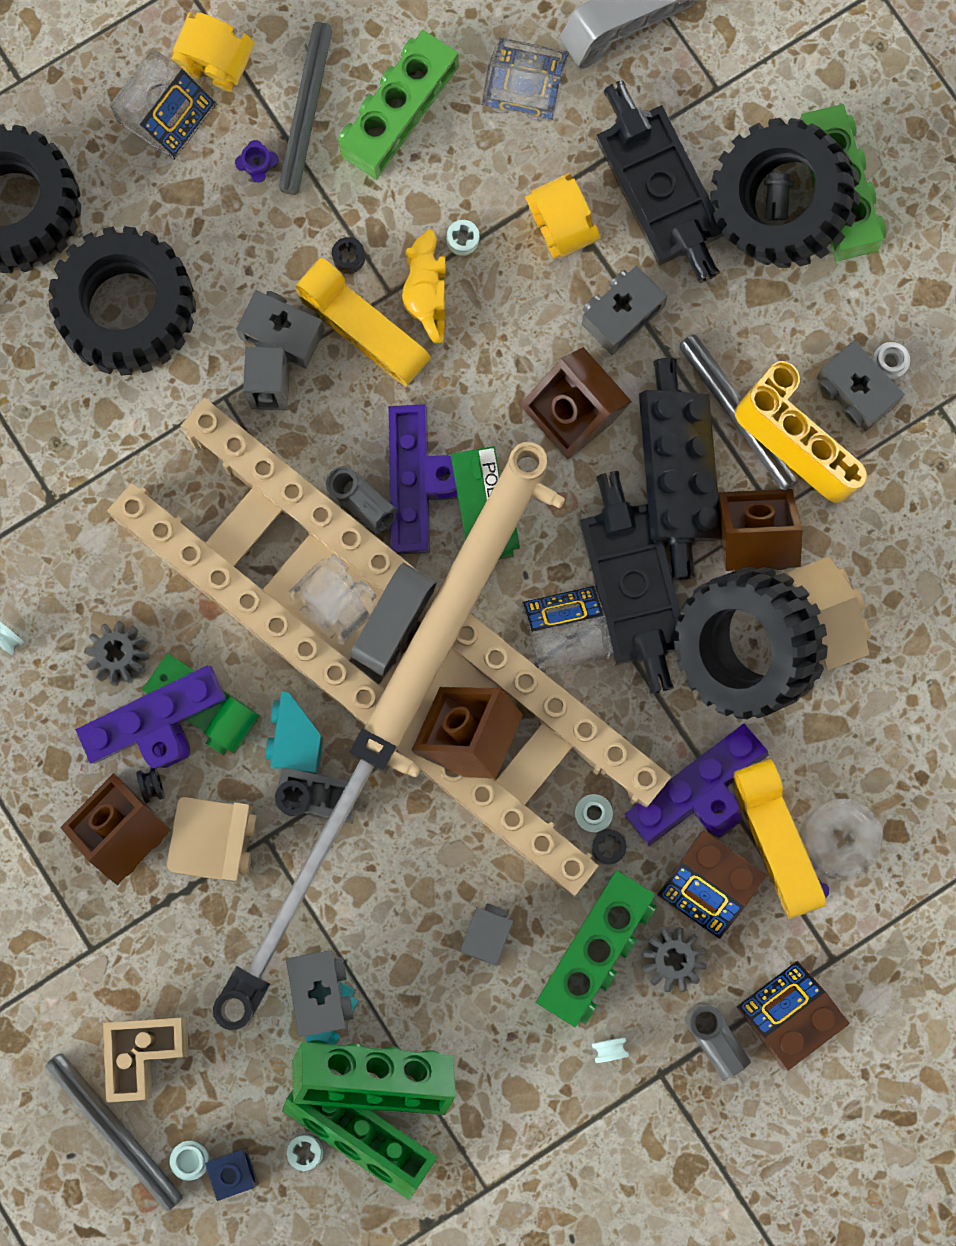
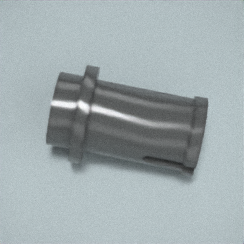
(777, 196)

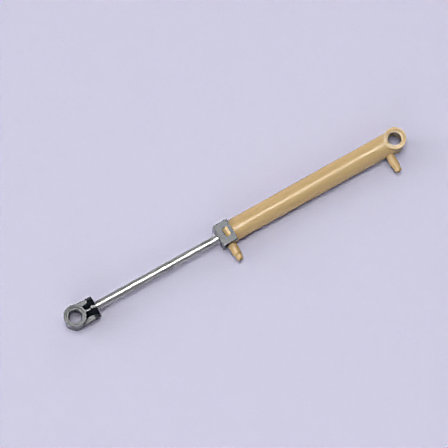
(400, 701)

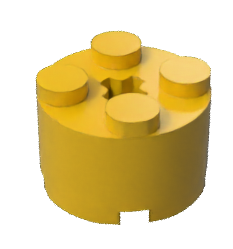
(213, 50)
(564, 214)

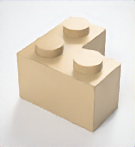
(839, 611)
(129, 1054)

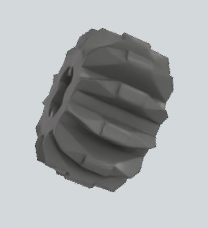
(103, 658)
(679, 948)

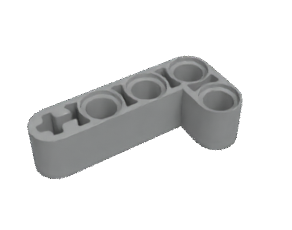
(601, 22)

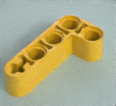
(359, 323)
(795, 437)
(777, 839)

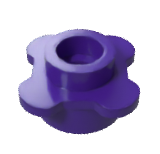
(253, 151)

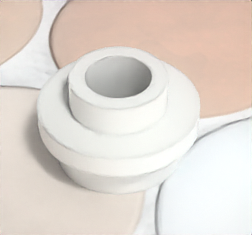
(899, 353)

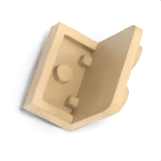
(211, 839)

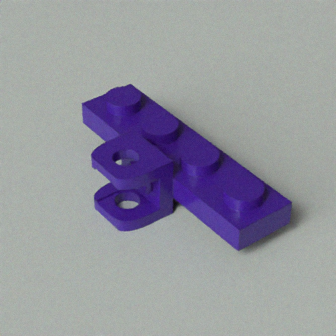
(414, 478)
(153, 721)
(701, 790)

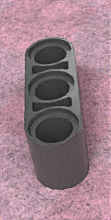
(393, 619)

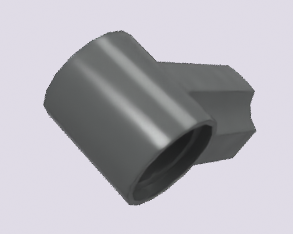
(362, 499)
(718, 1043)

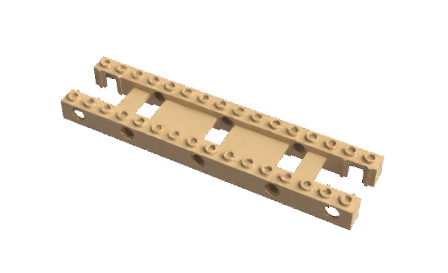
(475, 659)

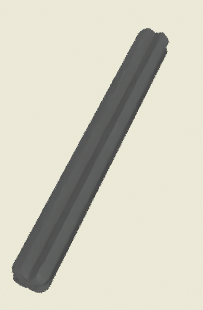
(305, 108)
(729, 399)
(114, 1131)

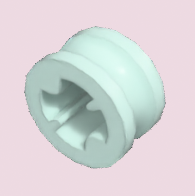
(454, 230)
(9, 639)
(610, 1050)
(293, 1157)

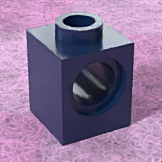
(231, 1174)

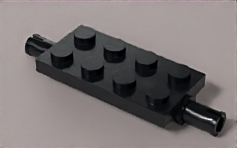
(659, 183)
(679, 467)
(632, 583)

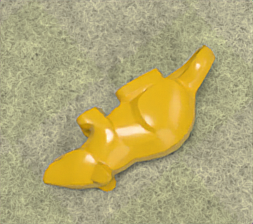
(423, 291)

